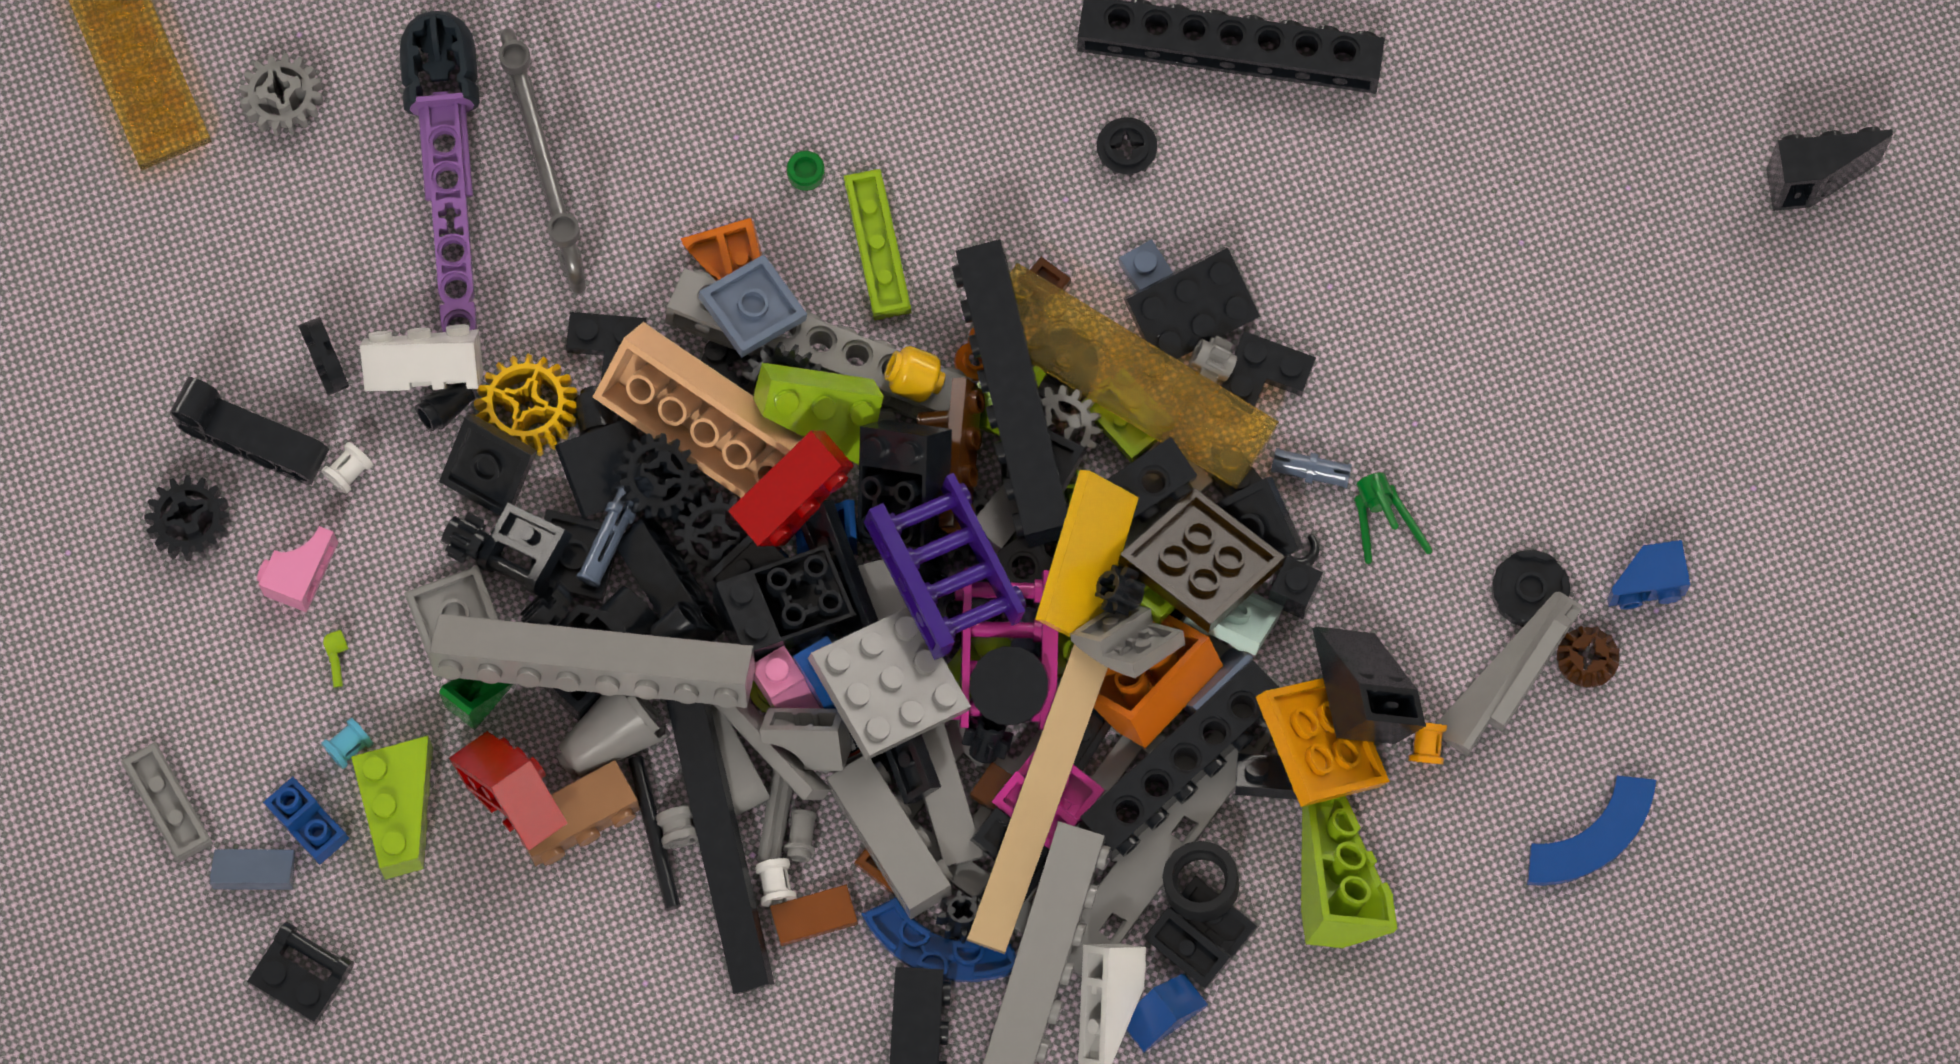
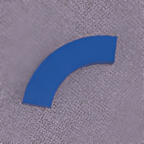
(1599, 843)
(923, 949)

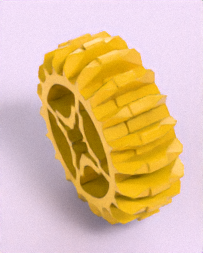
(533, 375)

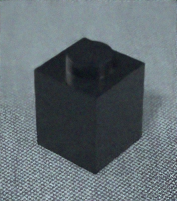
(1295, 587)

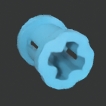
(347, 743)

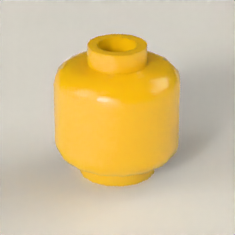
(914, 374)

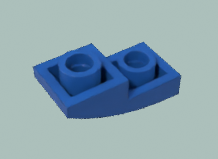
(306, 820)

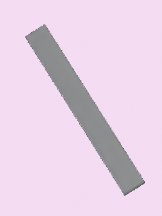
(947, 805)

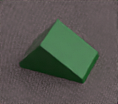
(472, 699)

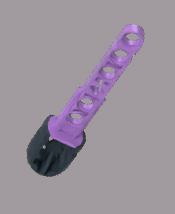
(439, 115)

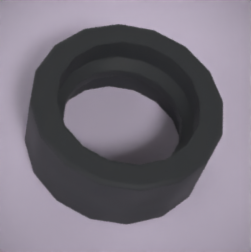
(1194, 852)

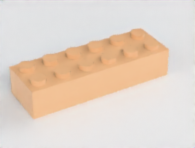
(678, 395)

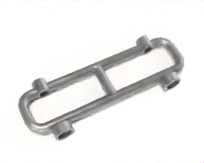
(562, 227)

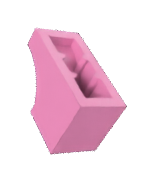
(296, 574)
(783, 681)

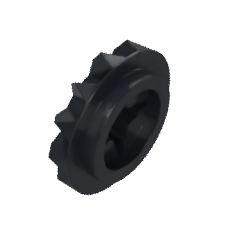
(1138, 134)

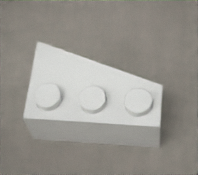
(422, 359)

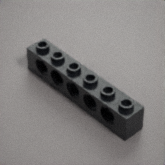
(1160, 765)

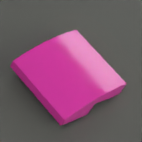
(1076, 799)

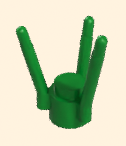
(1379, 496)

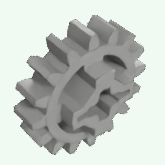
(298, 89)
(1077, 422)

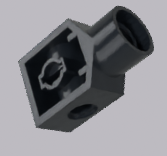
(620, 613)

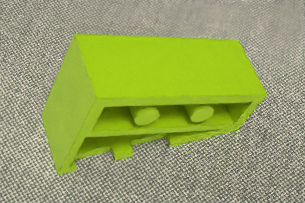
(819, 402)
(395, 800)

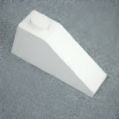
(1109, 994)

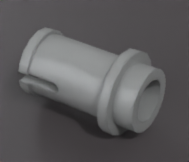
(801, 836)

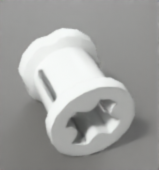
(347, 467)
(775, 881)

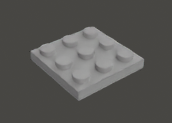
(888, 684)

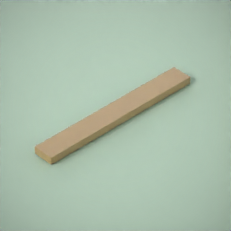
(1037, 802)

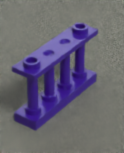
(921, 596)

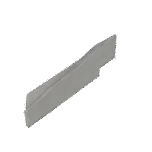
(1509, 677)

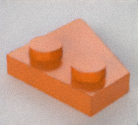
(725, 247)

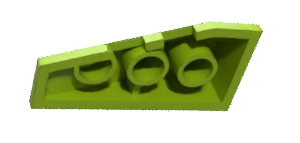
(1339, 883)

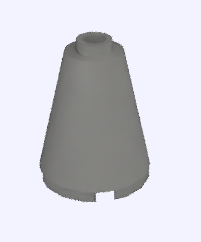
(609, 732)

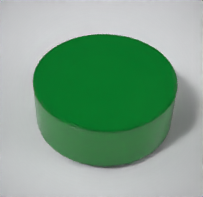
(805, 170)

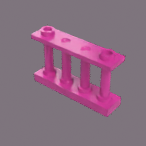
(1038, 631)

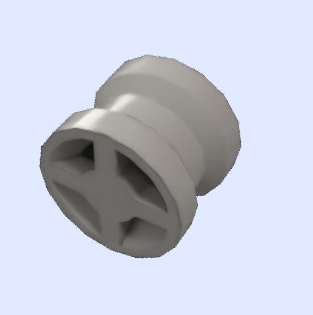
(677, 827)

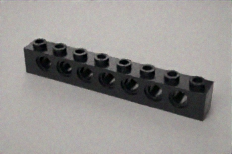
(1245, 58)
(1163, 460)

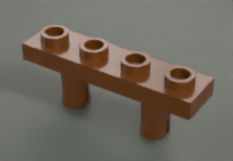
(963, 418)

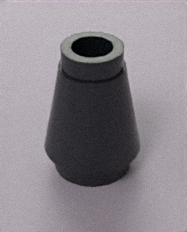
(442, 406)

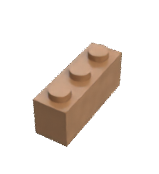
(588, 807)

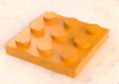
(1307, 744)

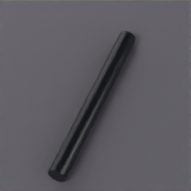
(654, 833)

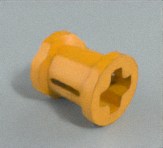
(1428, 744)

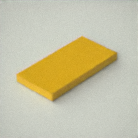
(1087, 548)

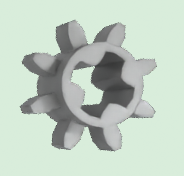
(1213, 358)

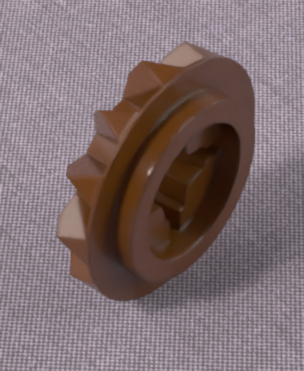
(1572, 663)

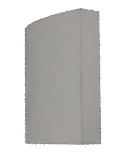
(1127, 642)

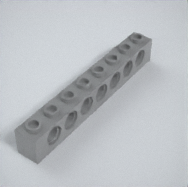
(689, 314)

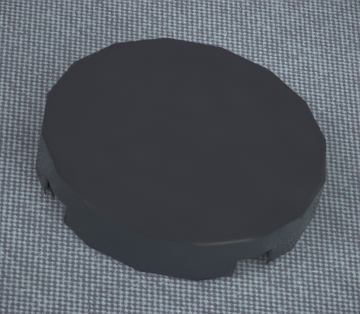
(1526, 583)
(1009, 685)

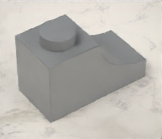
(812, 734)

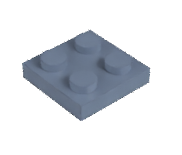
(752, 305)

